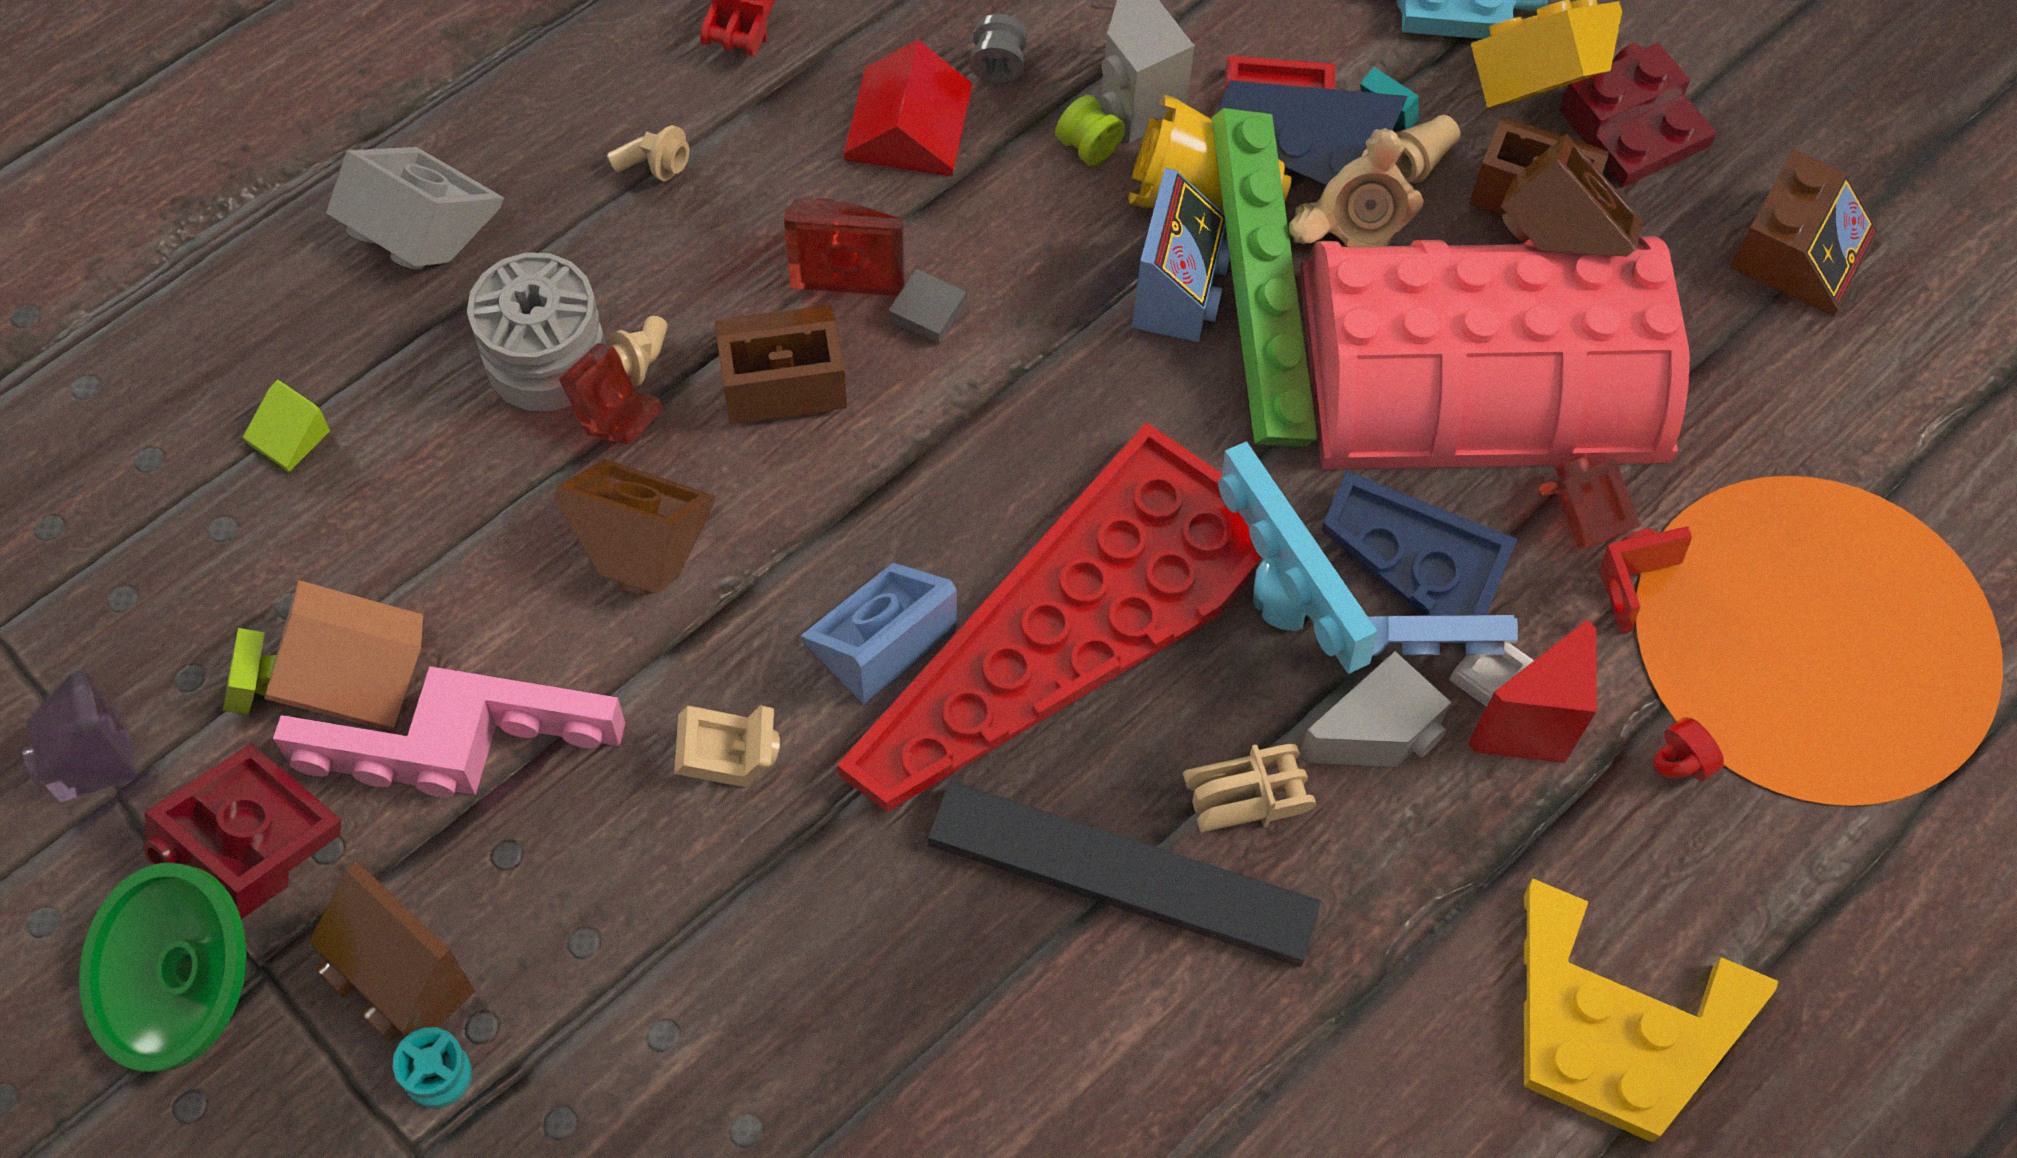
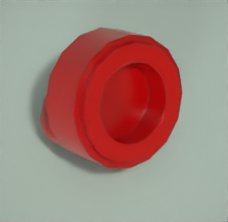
(1693, 748)

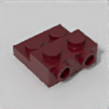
(1638, 113)
(241, 826)

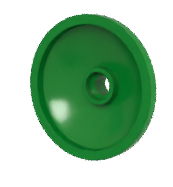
(162, 967)

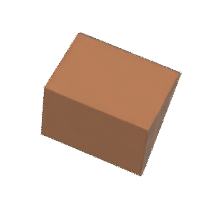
(345, 656)

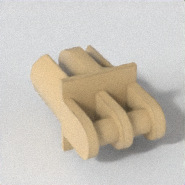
(1243, 792)

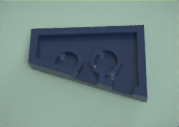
(1316, 127)
(1418, 549)

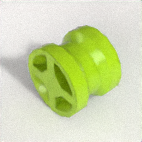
(1090, 130)

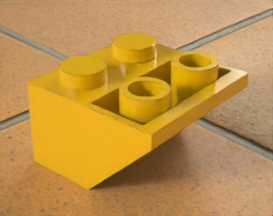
(1546, 50)

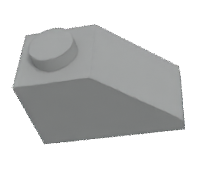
(1380, 720)

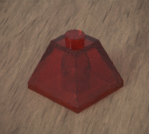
(844, 248)

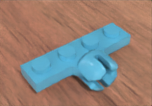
(1294, 571)

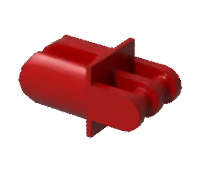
(737, 24)

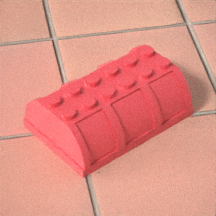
(1493, 355)

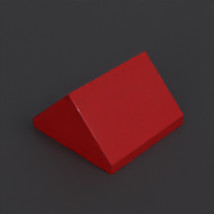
(909, 112)
(1545, 704)

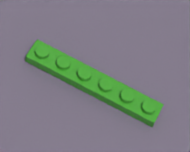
(1263, 279)

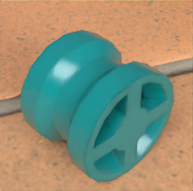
(422, 1056)

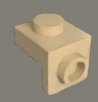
(725, 745)

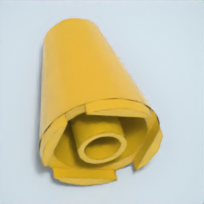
(1182, 143)

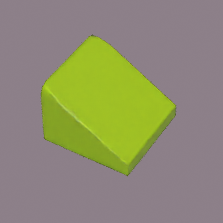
(286, 426)

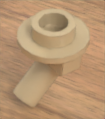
(665, 152)
(639, 348)

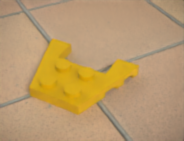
(1613, 1046)

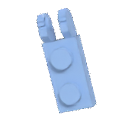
(1424, 633)

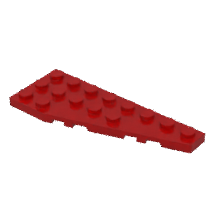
(1104, 589)

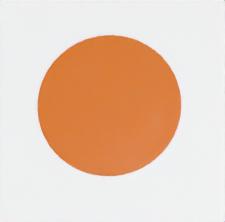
(1822, 641)

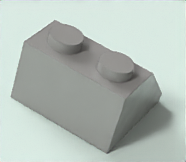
(1142, 62)
(410, 204)

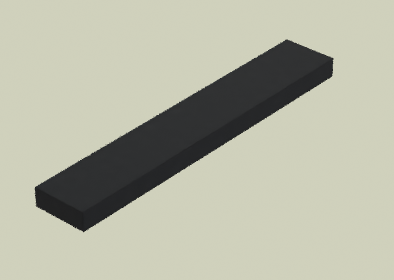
(1125, 873)

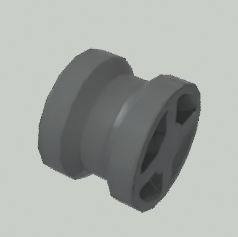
(998, 48)

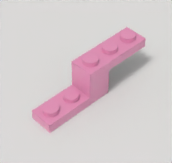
(450, 732)

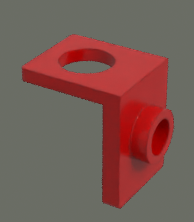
(1638, 554)

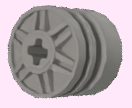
(532, 325)

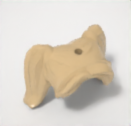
(1343, 201)

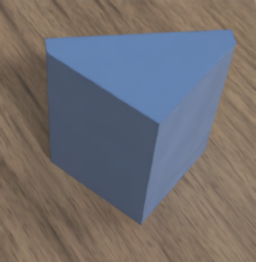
(884, 628)

